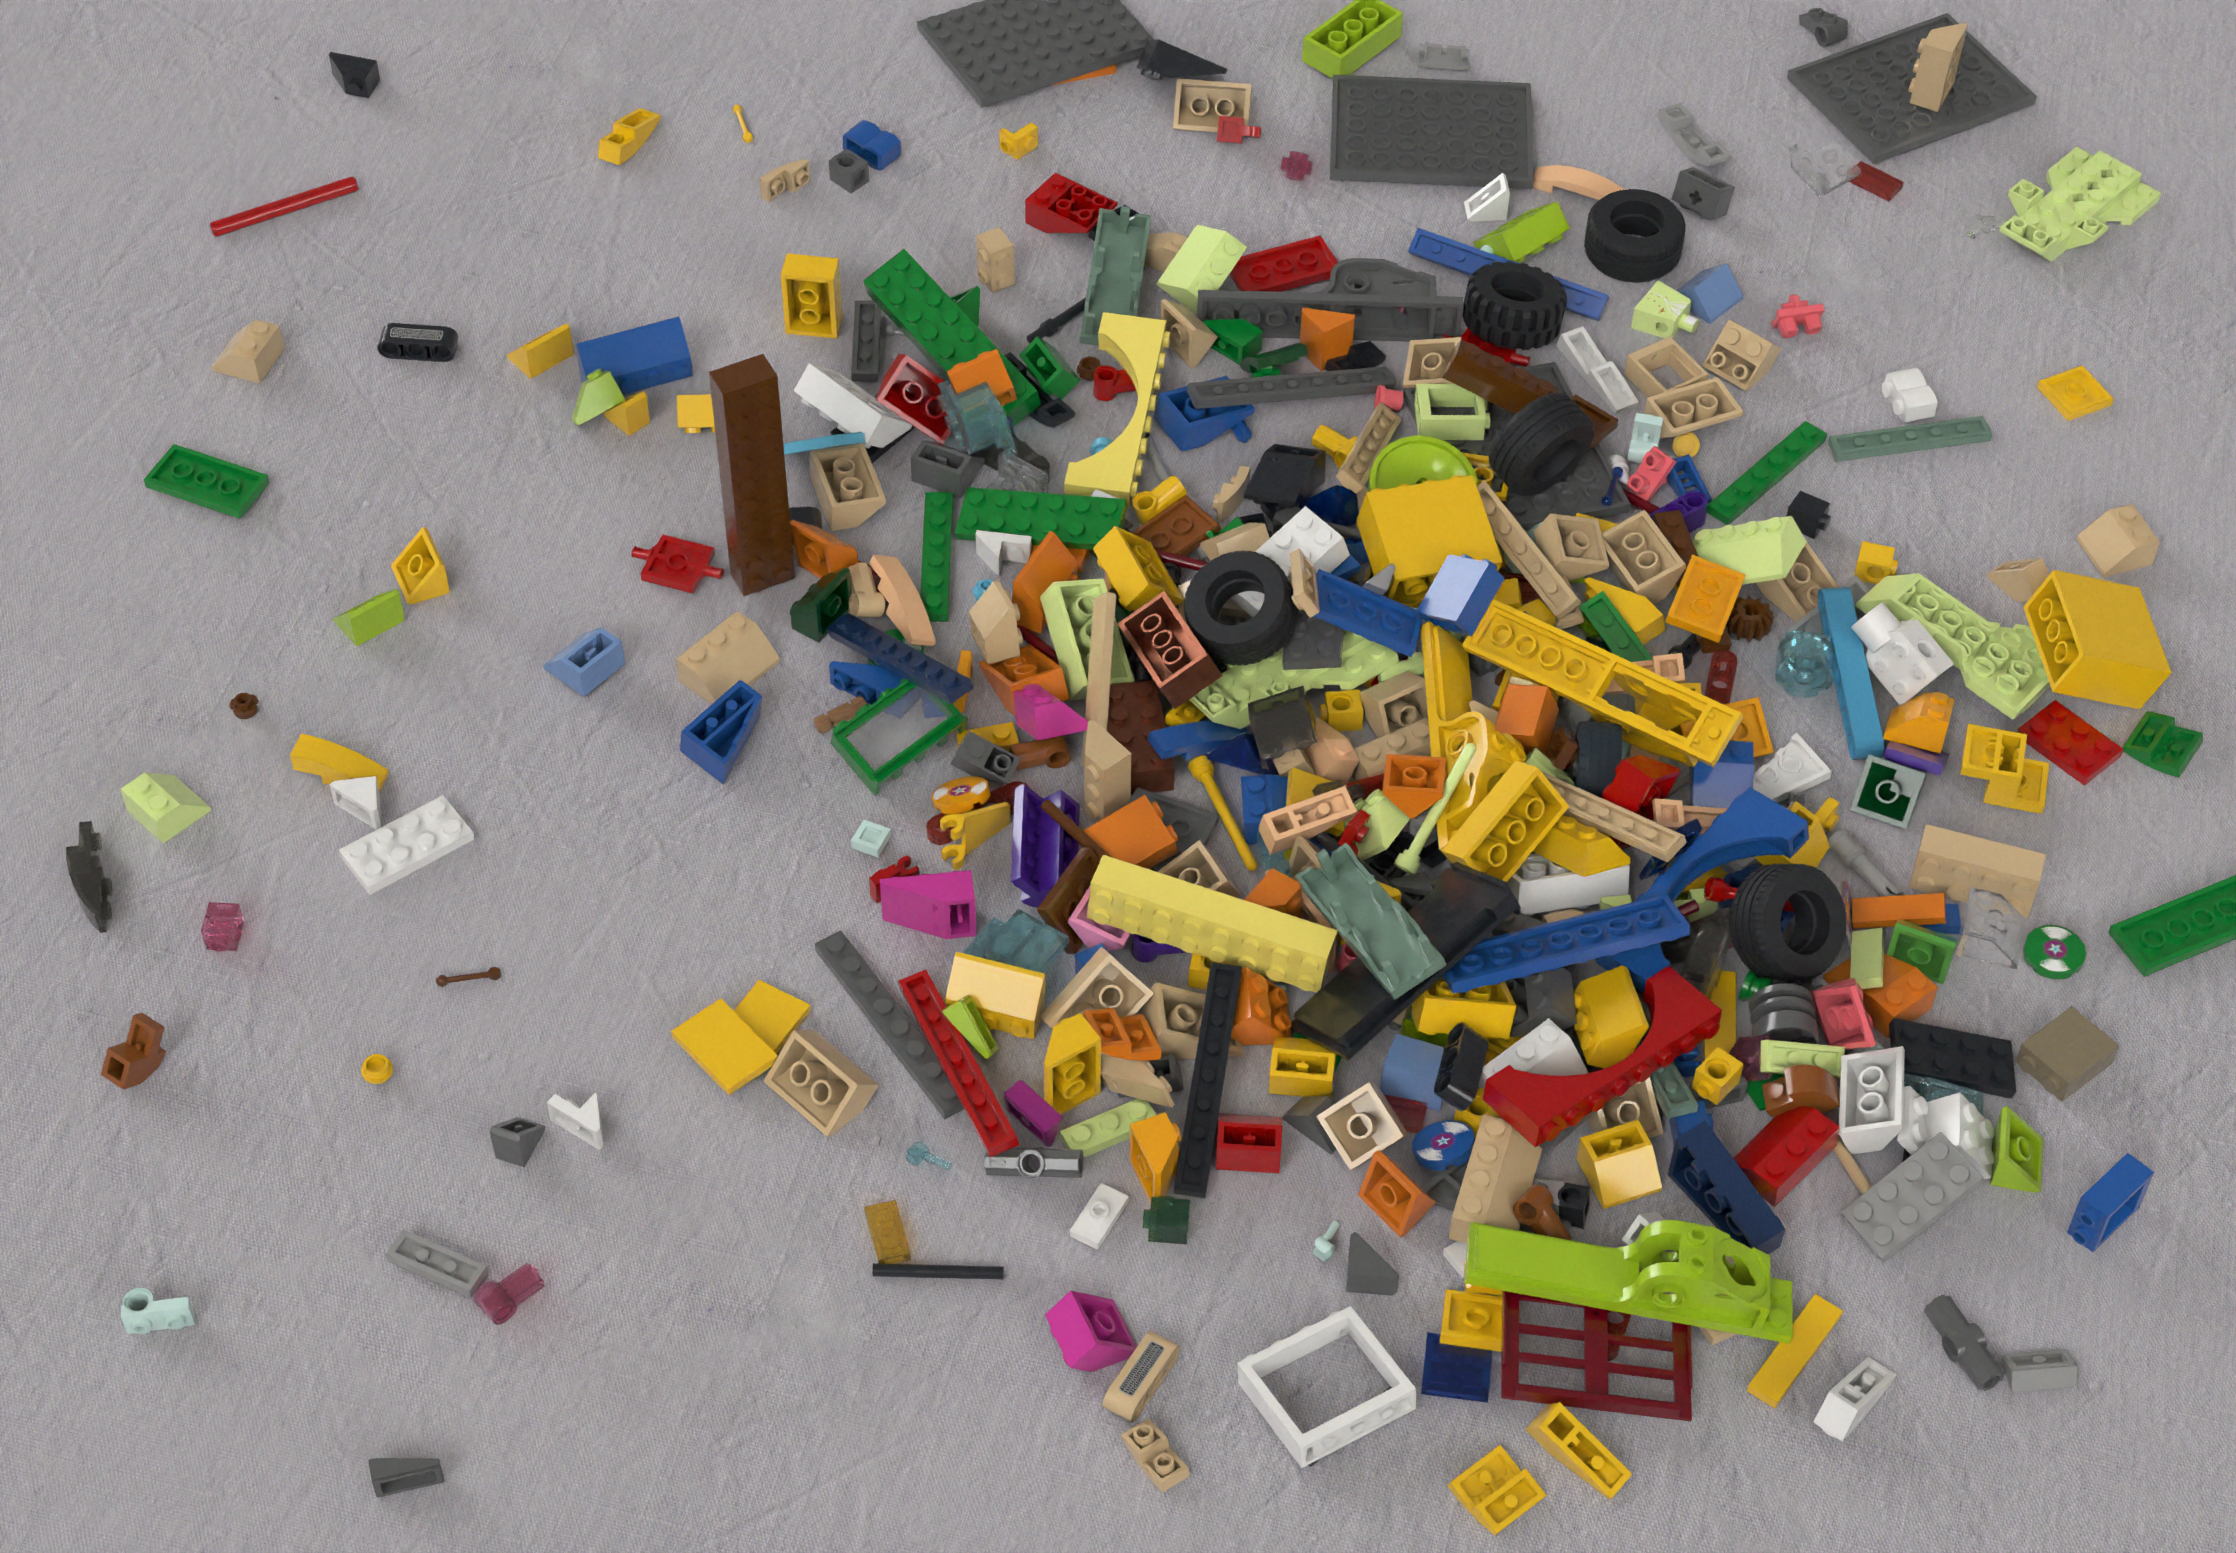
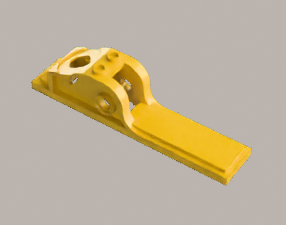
(1585, 672)
(1455, 725)

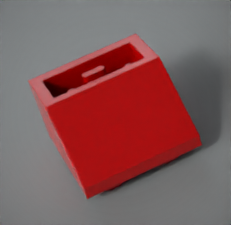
(1249, 1143)

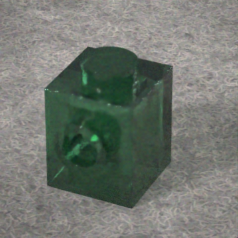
(1167, 1220)

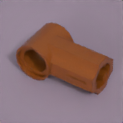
(1039, 752)
(1536, 1210)

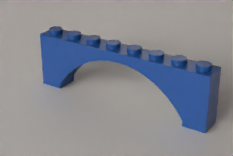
(1745, 830)

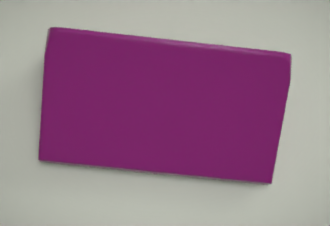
(1033, 1112)

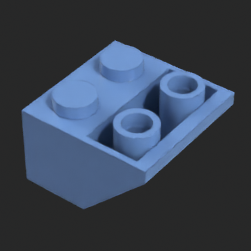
(587, 661)

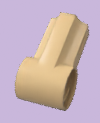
(864, 598)

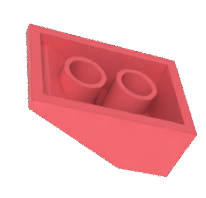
(1844, 1015)

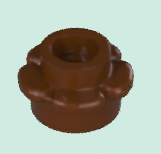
(1087, 367)
(244, 705)

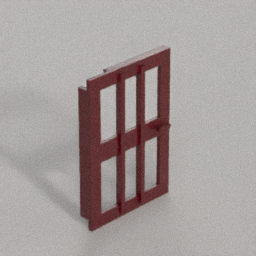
(1594, 1364)

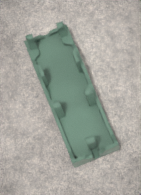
(1115, 269)
(1370, 921)

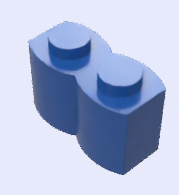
(872, 144)

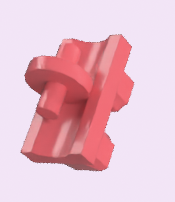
(1798, 313)
(1651, 474)

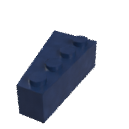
(1722, 1190)

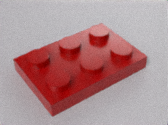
(2070, 742)

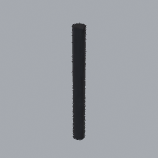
(938, 1271)

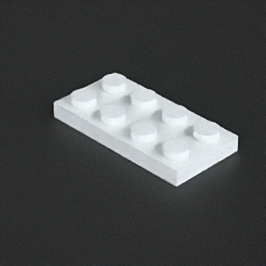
(406, 844)

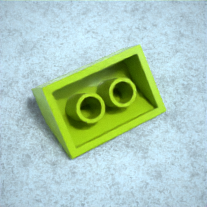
(1526, 233)

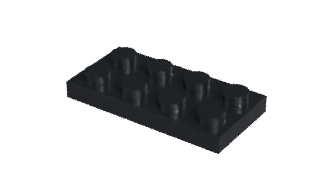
(1956, 1057)

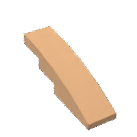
(905, 603)

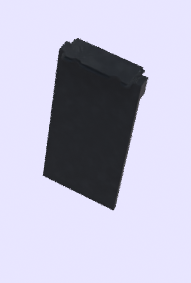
(1454, 918)

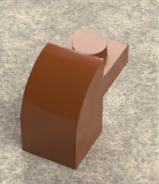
(138, 1056)
(1801, 1087)

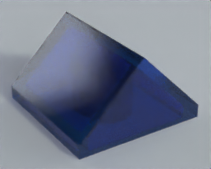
(1243, 754)

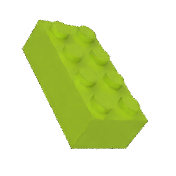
(1352, 37)

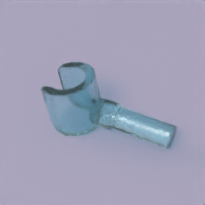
(920, 1152)

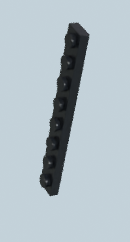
(1207, 1080)

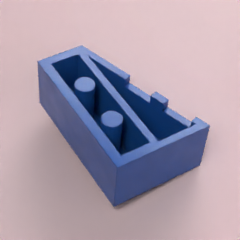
(722, 730)

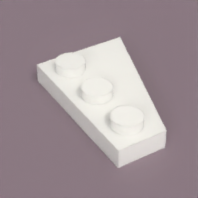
(1791, 770)

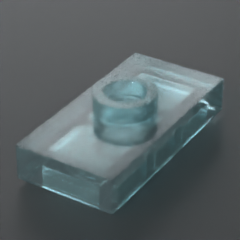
(1271, 861)

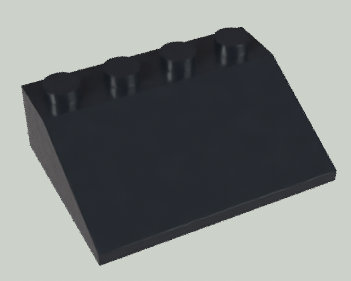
(1168, 61)

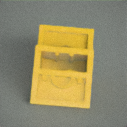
(2008, 775)

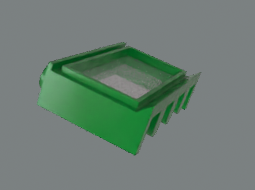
(895, 732)

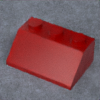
(912, 395)
(1637, 784)
(1787, 1151)

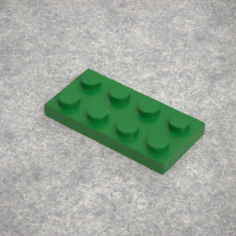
(206, 481)

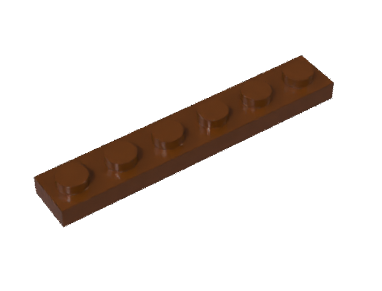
(1676, 532)

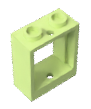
(1450, 426)

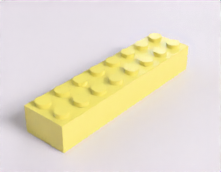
(1211, 924)

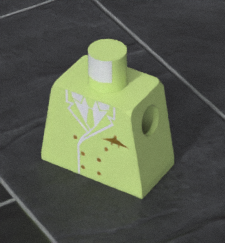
(1663, 312)

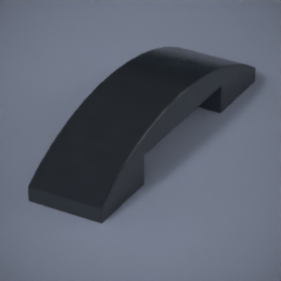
(1050, 412)

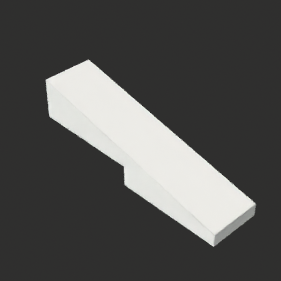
(1599, 374)

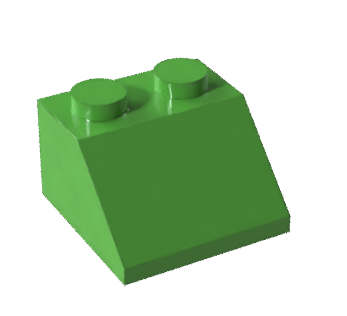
(1923, 948)

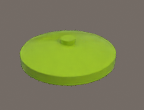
(1416, 461)

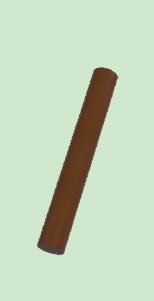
(1072, 829)

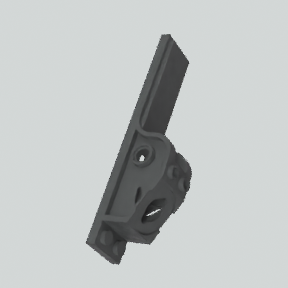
(1375, 297)

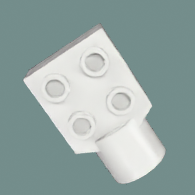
(1900, 653)

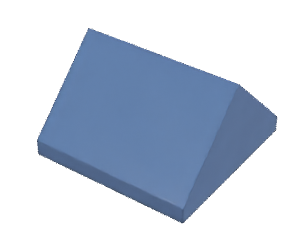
(1712, 292)
(1412, 1070)

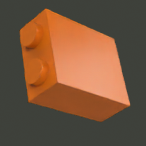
(1136, 834)

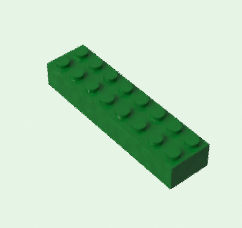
(939, 325)

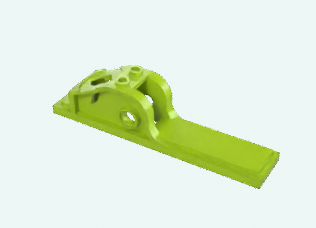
(1611, 1277)

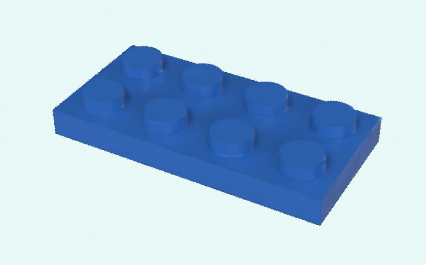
(1367, 613)

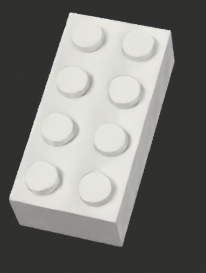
(1314, 537)

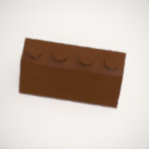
(1494, 378)

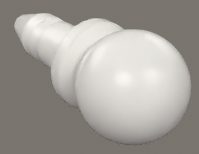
(1619, 461)

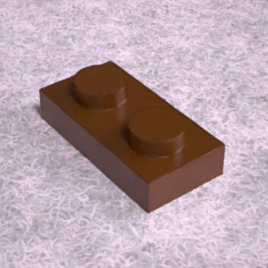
(1562, 748)

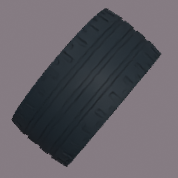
(1597, 755)

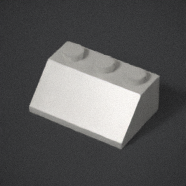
(1541, 1051)
(1871, 1099)

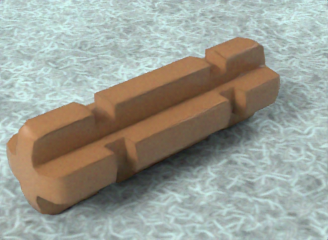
(843, 712)

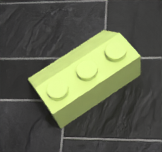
(1201, 264)

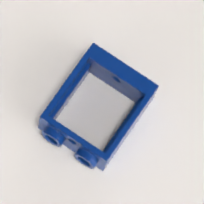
(2110, 1202)

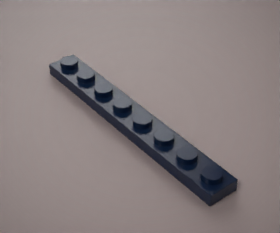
(900, 658)

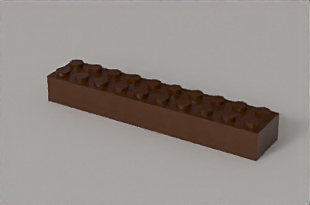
(752, 473)

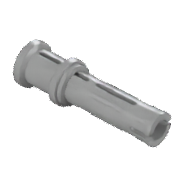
(1856, 857)

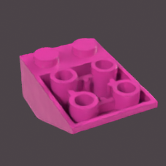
(931, 903)

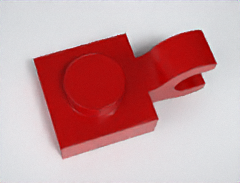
(1233, 129)
(1355, 831)
(891, 871)

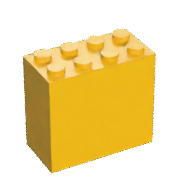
(1420, 528)
(2096, 639)

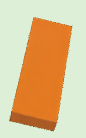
(1887, 910)

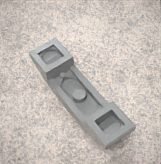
(1689, 139)

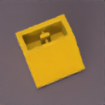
(1812, 851)
(1301, 1068)
(1619, 1164)

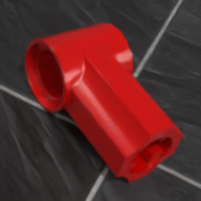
(1110, 382)

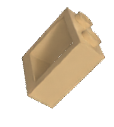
(1656, 356)

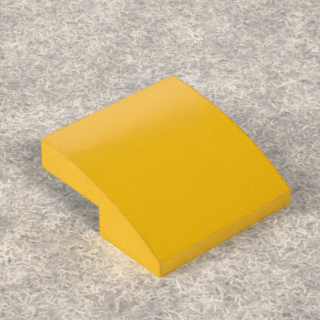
(1496, 1490)

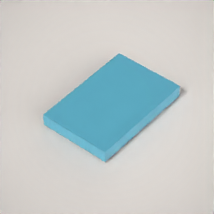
(823, 442)

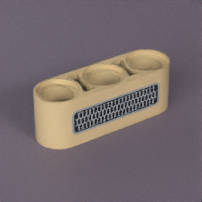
(1141, 1376)

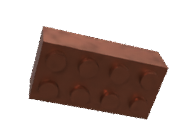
(1169, 650)
(1131, 716)

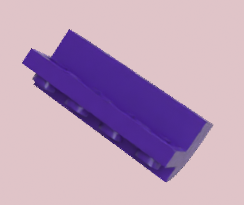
(1040, 844)

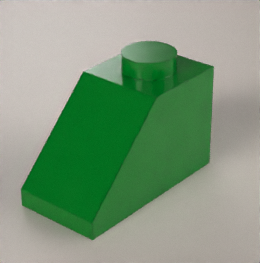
(1235, 338)

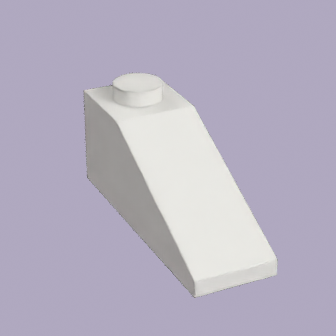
(1853, 1398)

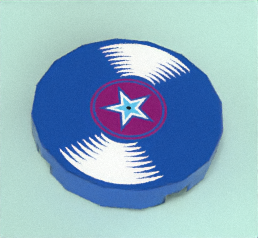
(1443, 1145)

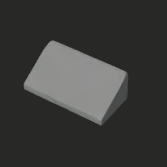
(1381, 581)
(2040, 1370)

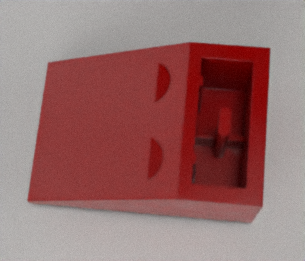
(1064, 206)

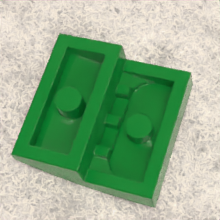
(2162, 744)

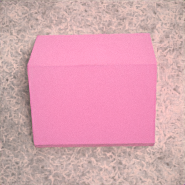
(1094, 933)

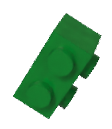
(1049, 368)

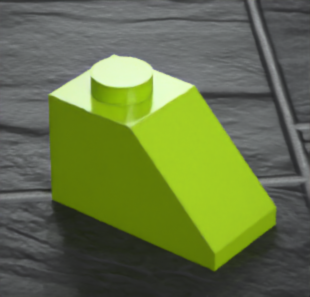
(596, 396)

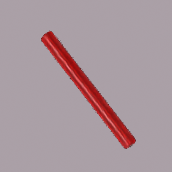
(283, 206)

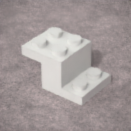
(1956, 1120)

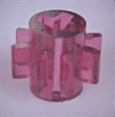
(1296, 166)

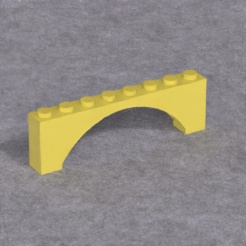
(1139, 349)

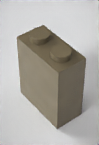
(2066, 1053)

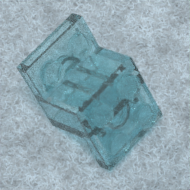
(976, 418)
(1019, 942)

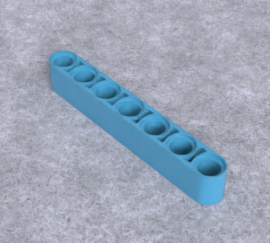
(1851, 674)

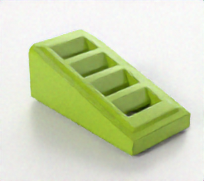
(971, 1025)

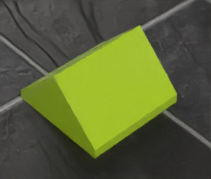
(371, 617)
(2016, 1154)

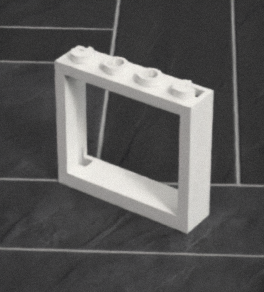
(1346, 1427)

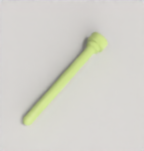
(1409, 859)

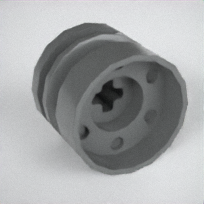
(1784, 1014)

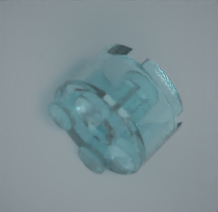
(1805, 663)

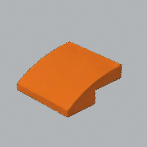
(1124, 1036)

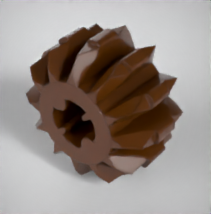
(1750, 619)

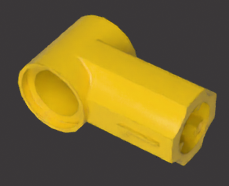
(1333, 443)
(1150, 503)

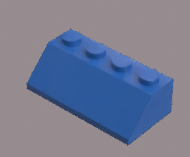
(639, 356)

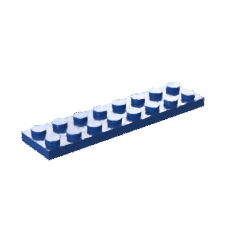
(1568, 943)

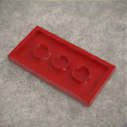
(1284, 266)

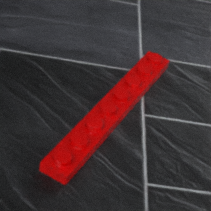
(958, 1064)

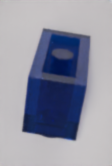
(1334, 505)

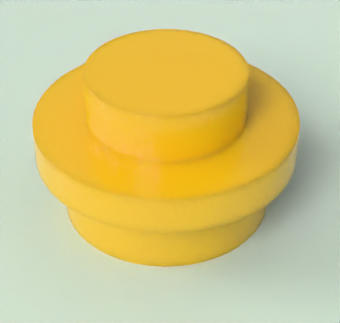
(1686, 444)
(376, 1069)

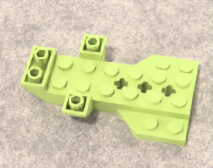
(2081, 200)
(1993, 659)
(1229, 696)

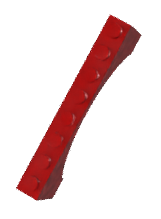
(1547, 1104)

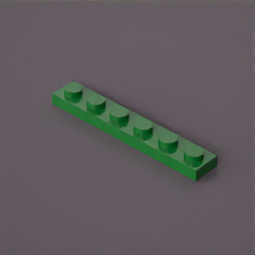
(1766, 473)
(936, 555)

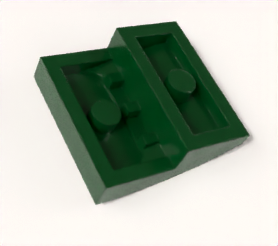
(1274, 357)

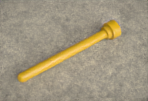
(1202, 770)

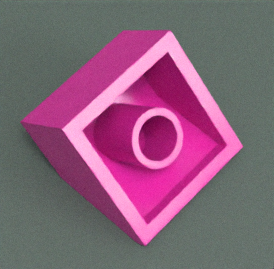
(1044, 714)
(1090, 1331)

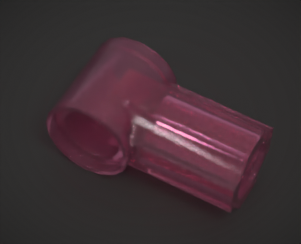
(501, 1299)

